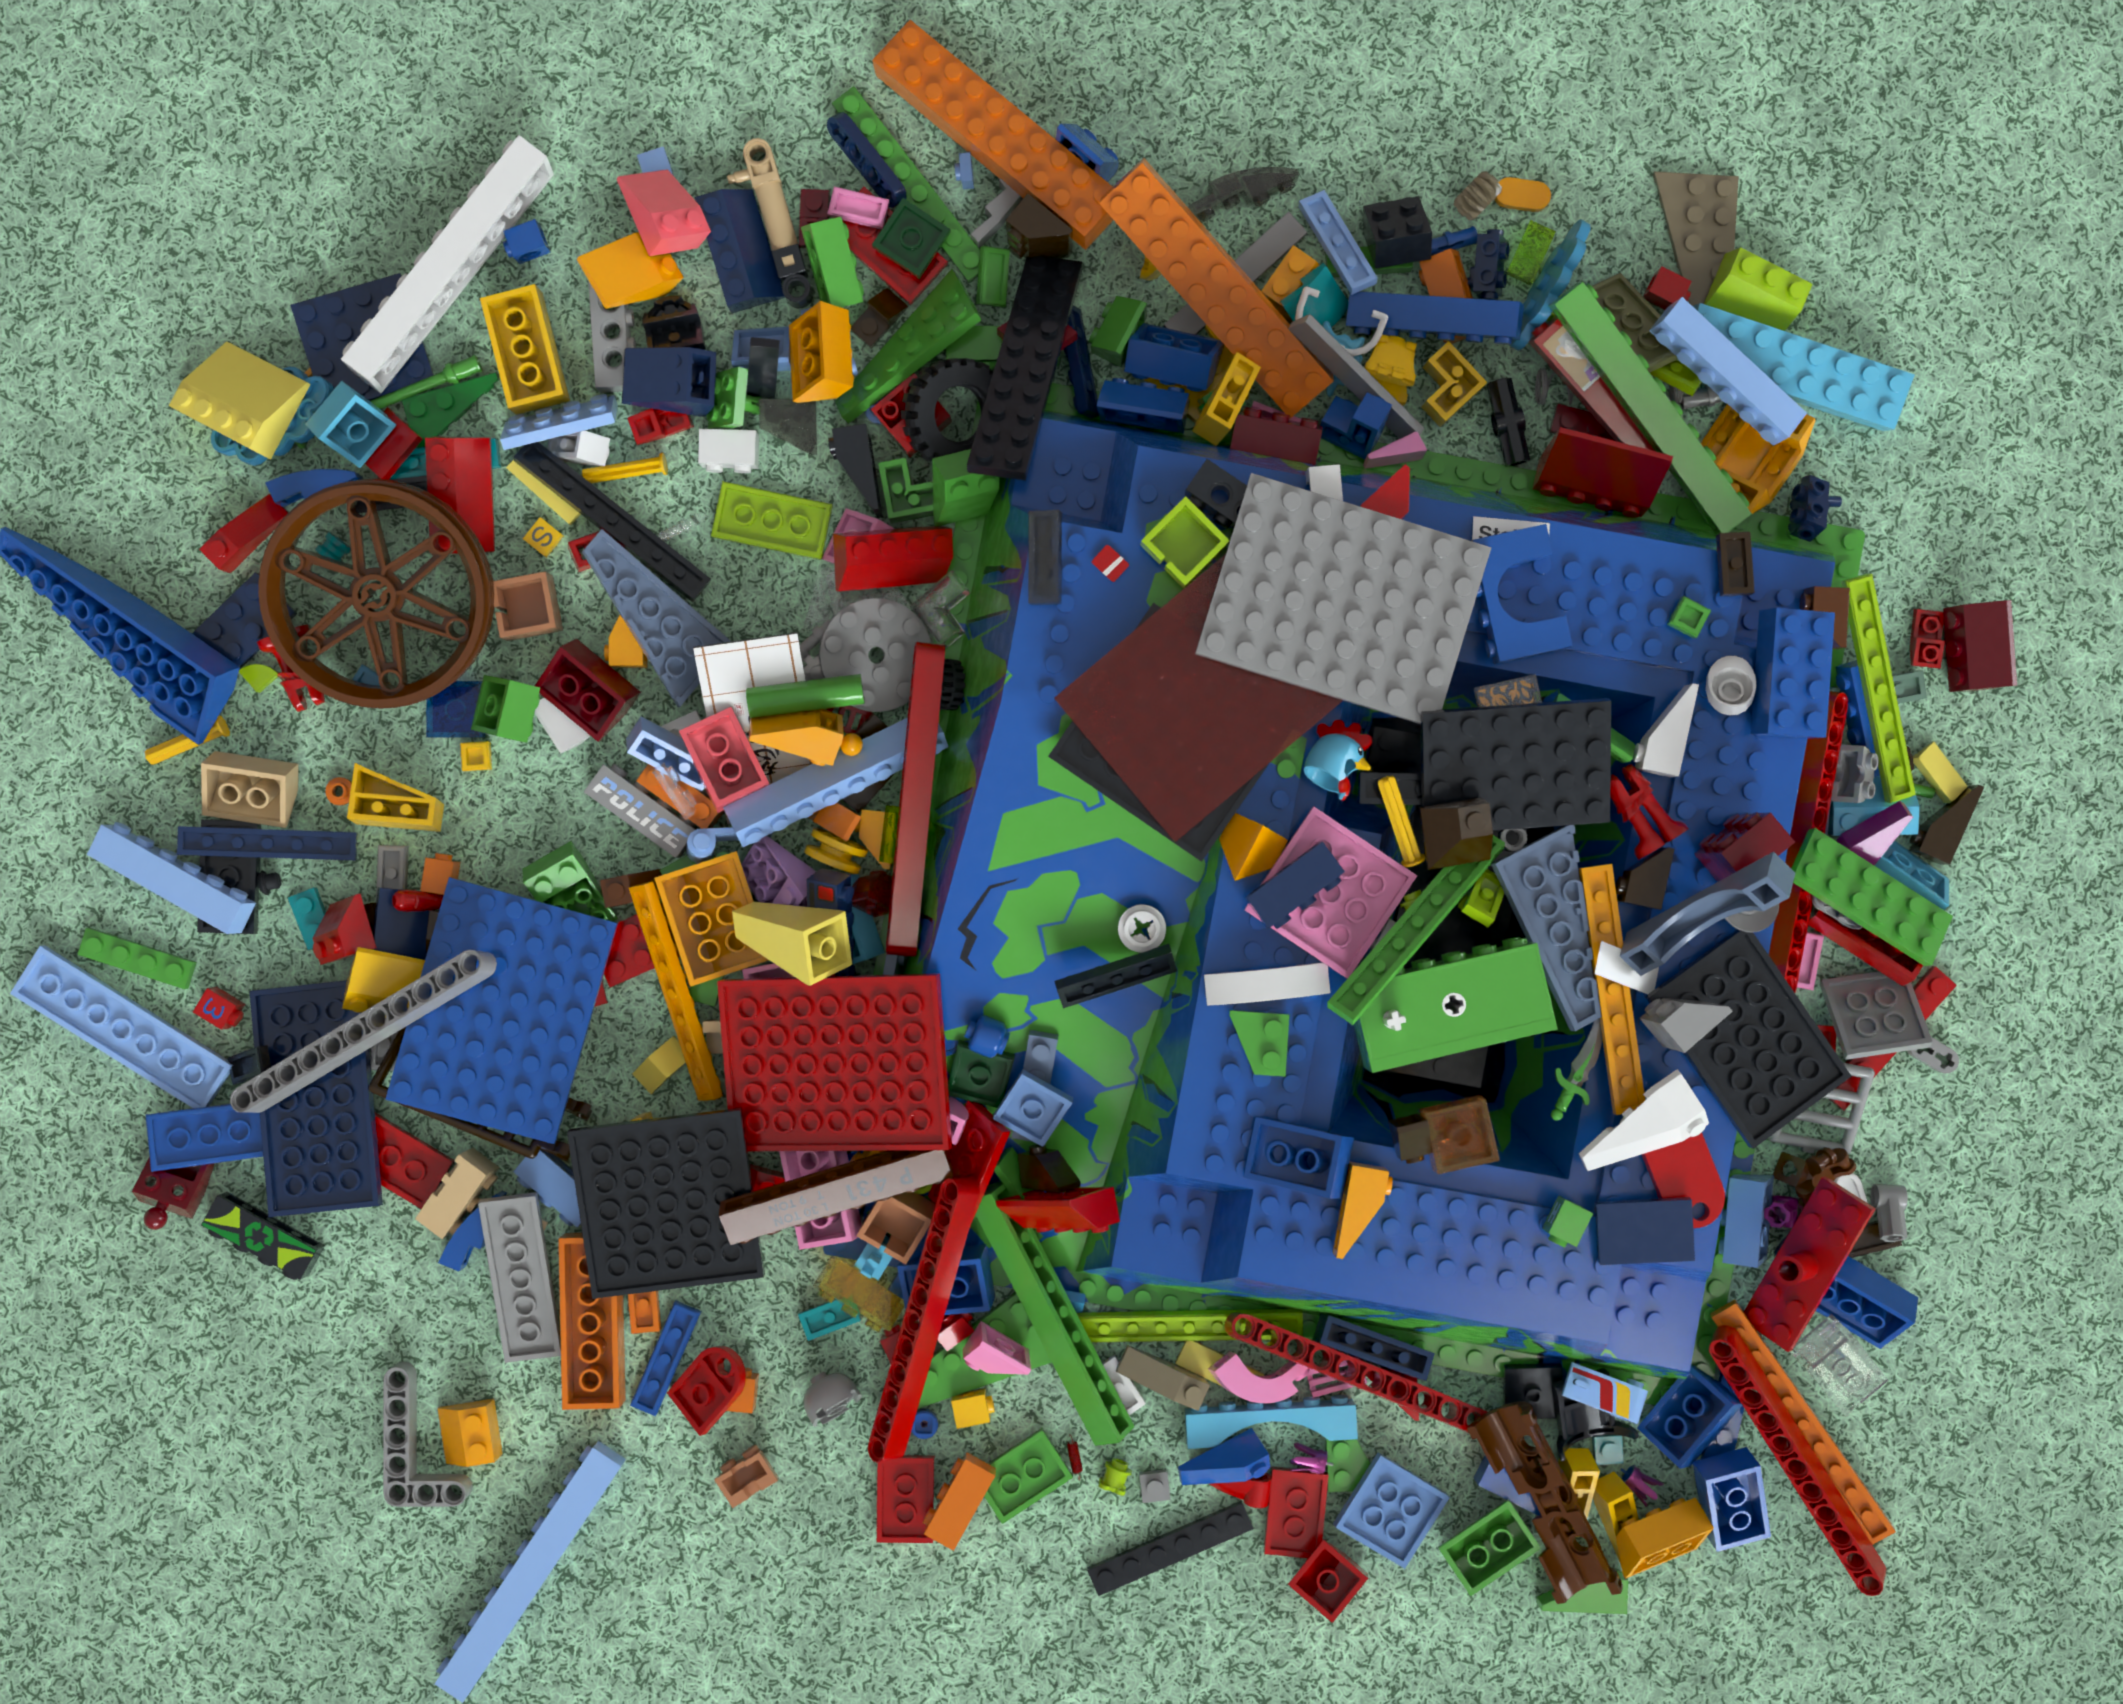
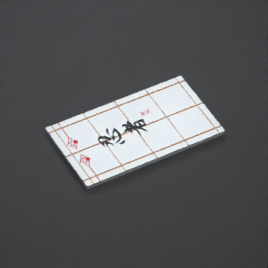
(734, 666)

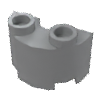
(1854, 774)

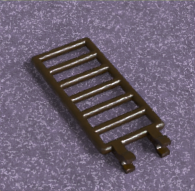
(559, 1149)

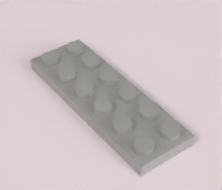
(520, 1277)

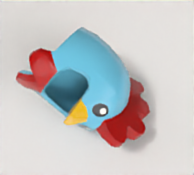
(1336, 756)

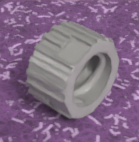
(1522, 839)

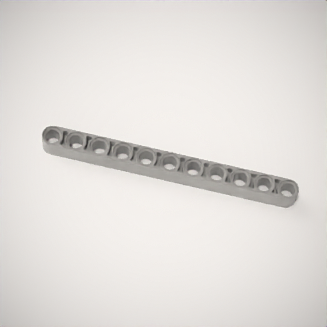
(280, 1080)

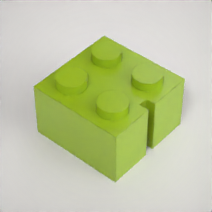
(1184, 542)

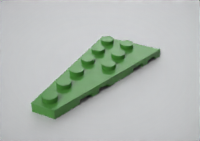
(952, 1376)

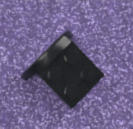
(1582, 1421)

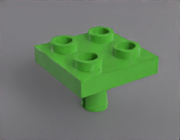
(731, 400)

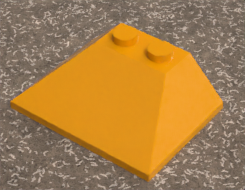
(1752, 462)

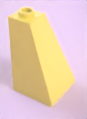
(796, 938)

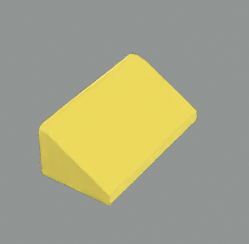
(1939, 773)

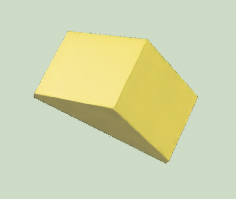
(660, 1065)

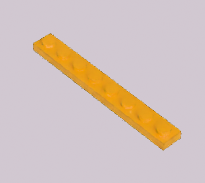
(675, 991)
(1614, 998)

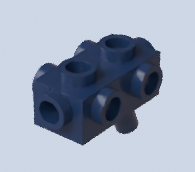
(1488, 274)
(1810, 507)

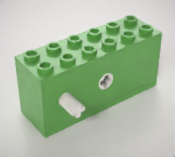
(1494, 995)

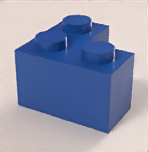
(1355, 426)

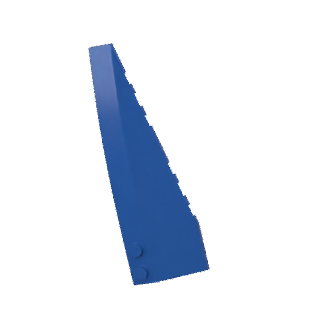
(161, 659)

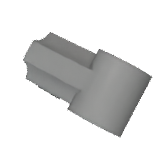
(1890, 1206)

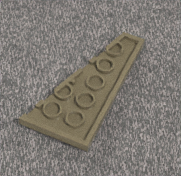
(1699, 223)

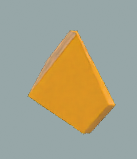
(1250, 846)

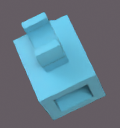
(873, 1260)

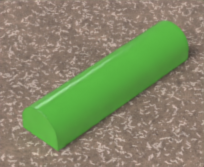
(805, 696)

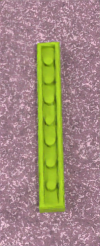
(1879, 689)
(1180, 1325)

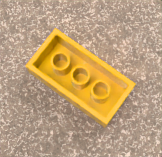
(525, 349)

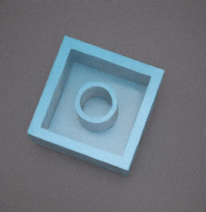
(350, 424)

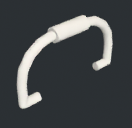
(1376, 314)

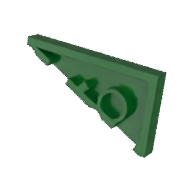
(435, 410)

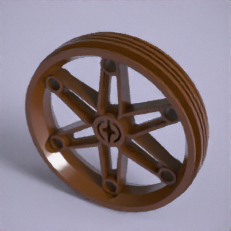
(294, 649)

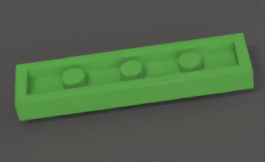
(137, 958)

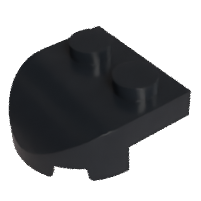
(673, 324)

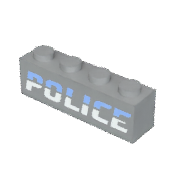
(640, 810)

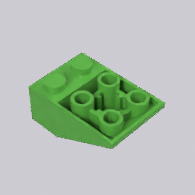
(566, 882)

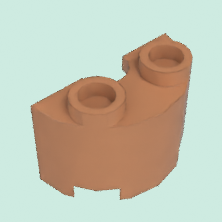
(746, 1476)

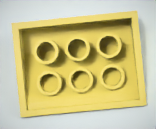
(241, 398)

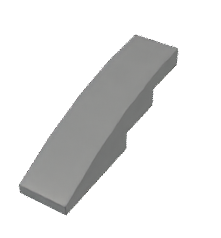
(997, 212)

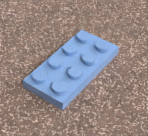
(559, 422)

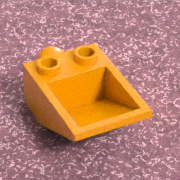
(806, 734)

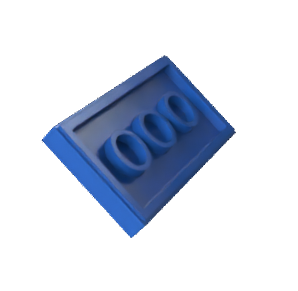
(202, 1137)

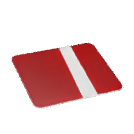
(1110, 563)

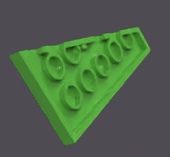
(928, 331)

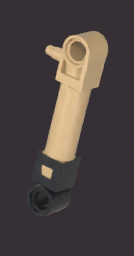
(777, 220)

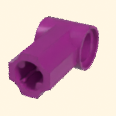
(1782, 1211)

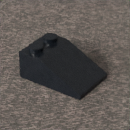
(855, 454)

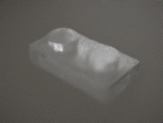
(669, 781)

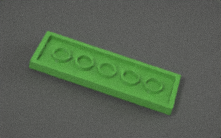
(1870, 897)

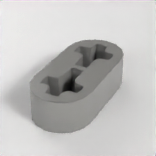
(1934, 1063)

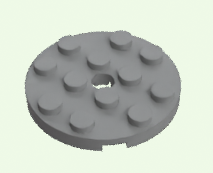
(870, 625)

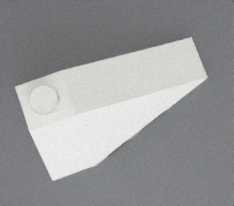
(1662, 1120)

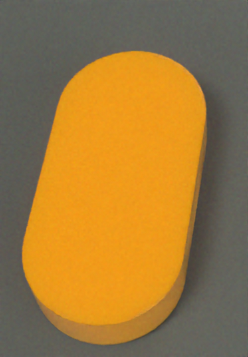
(1523, 194)

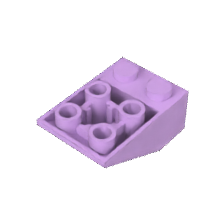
(776, 874)

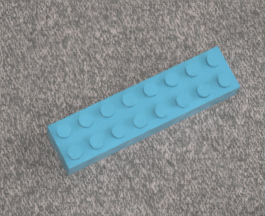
(1817, 372)

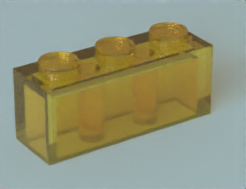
(858, 1295)

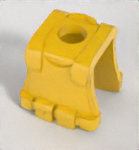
(1393, 365)

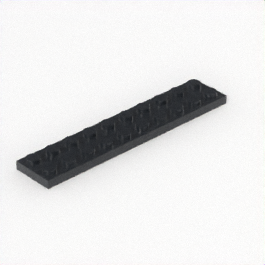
(1025, 368)

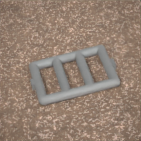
(1849, 1124)

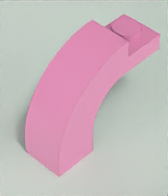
(1271, 1388)

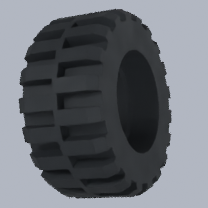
(922, 400)

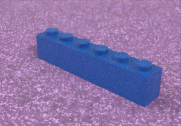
(1437, 316)

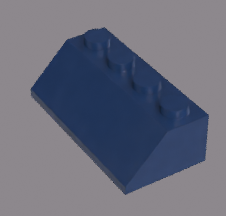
(740, 249)

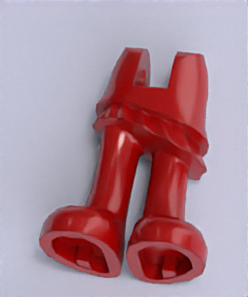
(290, 681)
(1629, 805)

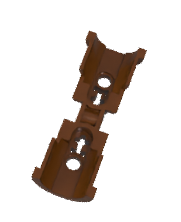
(1564, 1559)

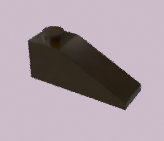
(1943, 831)

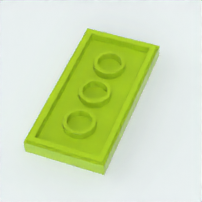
(772, 520)

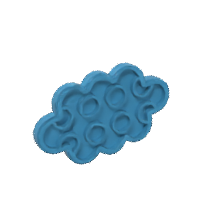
(1552, 281)
(296, 431)

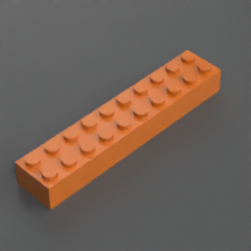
(993, 130)
(1215, 286)

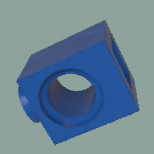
(525, 242)

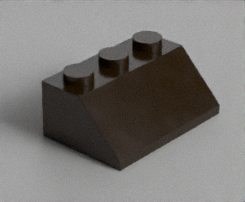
(1037, 232)

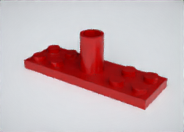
(1807, 1263)

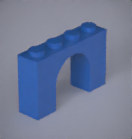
(1507, 636)

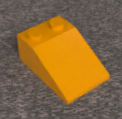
(627, 274)

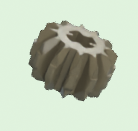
(1477, 195)

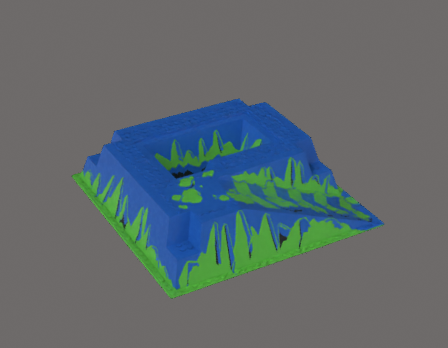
(1164, 1104)

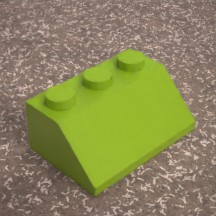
(1757, 290)

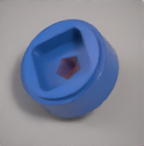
(925, 1424)

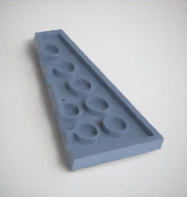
(654, 614)
(1552, 912)

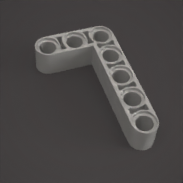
(407, 1449)

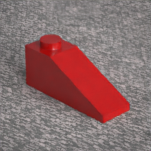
(243, 534)

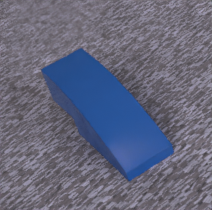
(302, 484)
(464, 1240)

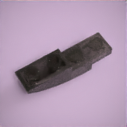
(1251, 185)

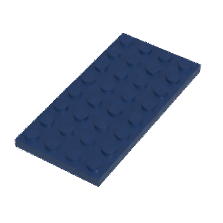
(324, 1136)

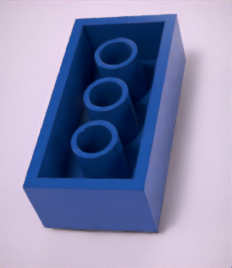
(1792, 673)

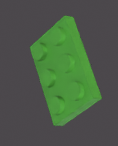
(1025, 1475)

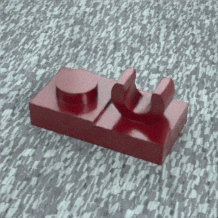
(813, 208)

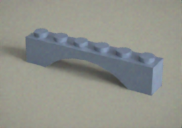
(1749, 889)

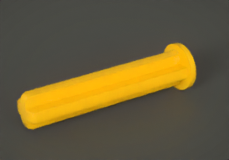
(626, 469)
(182, 743)
(1400, 822)

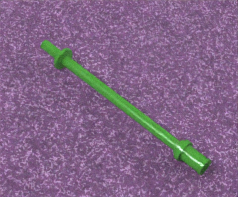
(451, 373)

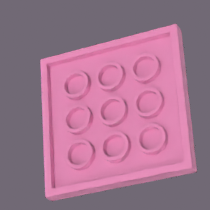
(1352, 914)

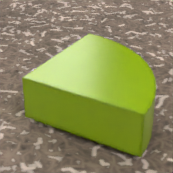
(258, 676)

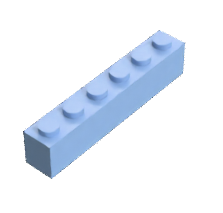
(1727, 372)
(171, 878)

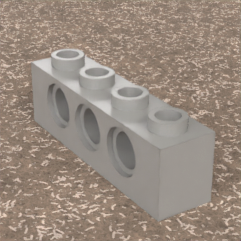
(609, 378)

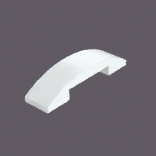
(1267, 984)

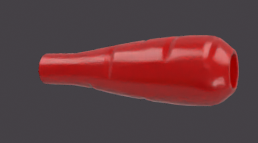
(414, 901)

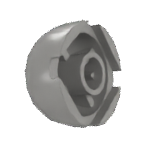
(829, 1397)

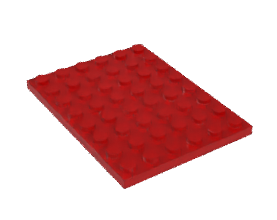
(837, 1062)

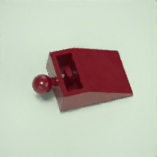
(162, 1195)

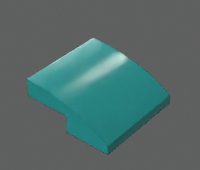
(1330, 303)

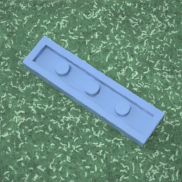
(1337, 242)

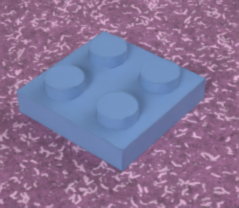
(1033, 1108)

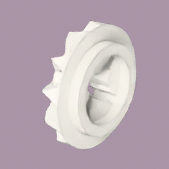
(1139, 942)

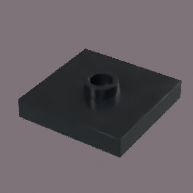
(1533, 1385)

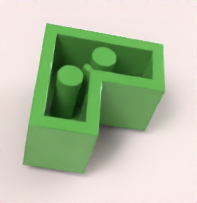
(901, 497)

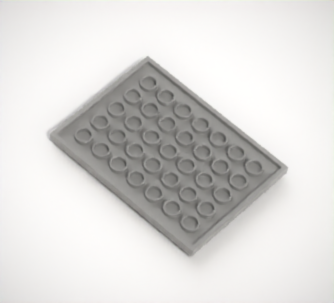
(1342, 600)

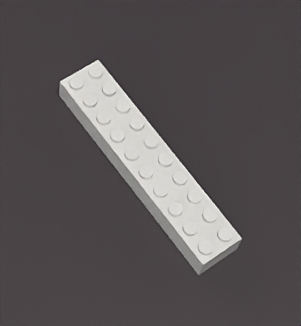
(448, 264)

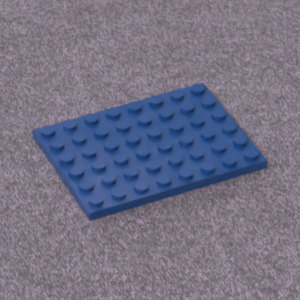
(515, 1039)

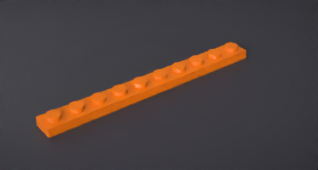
(1842, 1474)

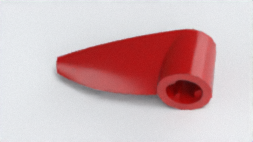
(1253, 1492)

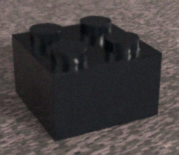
(1397, 232)

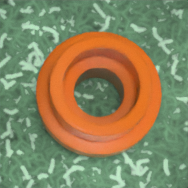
(330, 791)

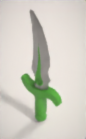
(1579, 1072)

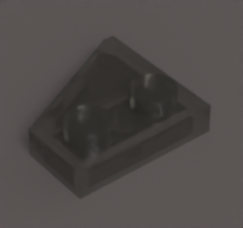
(790, 422)

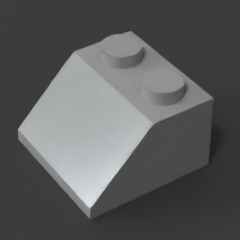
(1682, 1023)

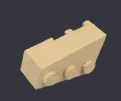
(458, 1193)

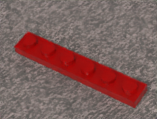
(1930, 993)

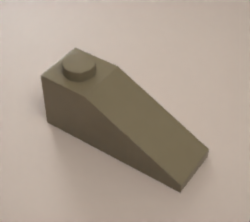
(1163, 1377)

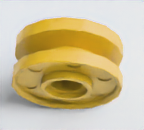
(836, 851)

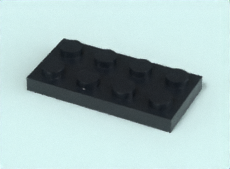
(236, 873)

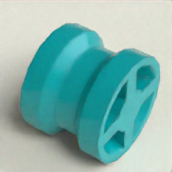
(333, 547)

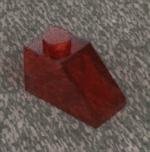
(873, 893)

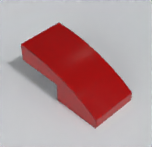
(658, 424)

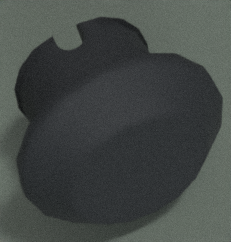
(268, 882)

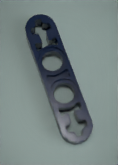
(849, 136)

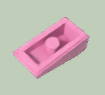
(1403, 450)

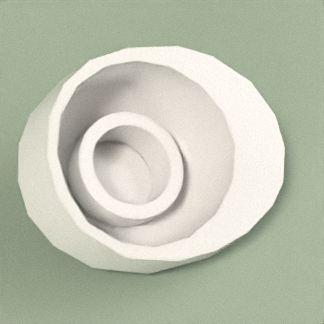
(1730, 685)

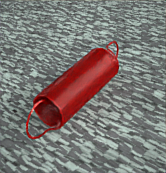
(1074, 1457)

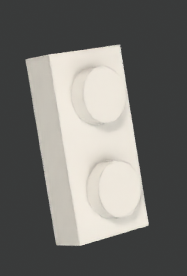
(1124, 1386)

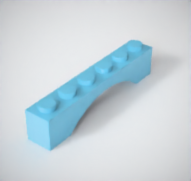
(1212, 1425)

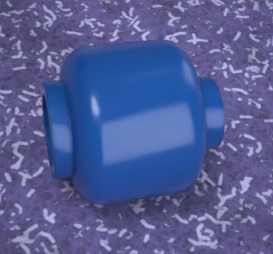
(987, 1036)

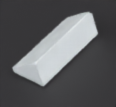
(559, 727)

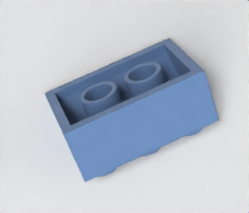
(1744, 1220)

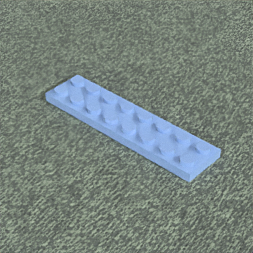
(122, 1028)

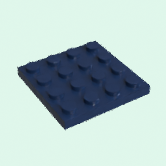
(335, 320)

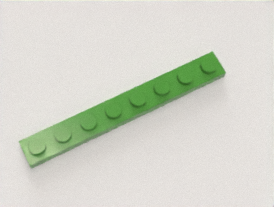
(958, 245)
(1407, 936)

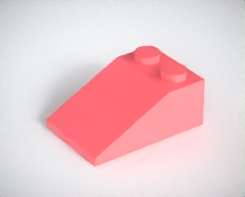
(663, 212)
(723, 758)

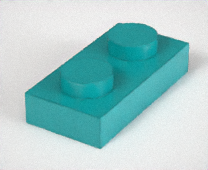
(308, 913)
(825, 1319)

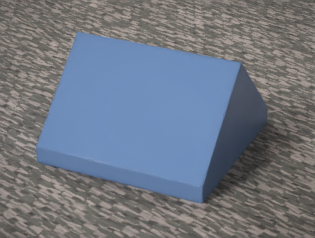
(741, 346)

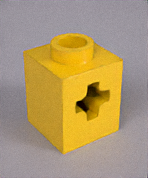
(972, 1408)

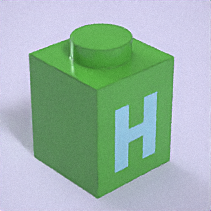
(1566, 1222)

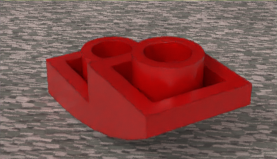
(1925, 639)

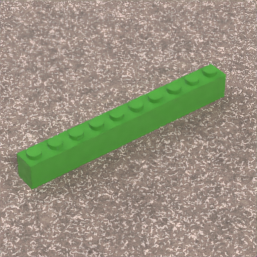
(1650, 408)
(1055, 1321)

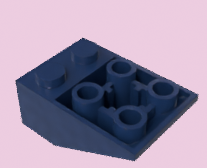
(670, 379)

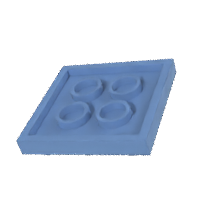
(1391, 1510)

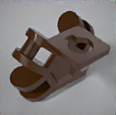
(1826, 1163)

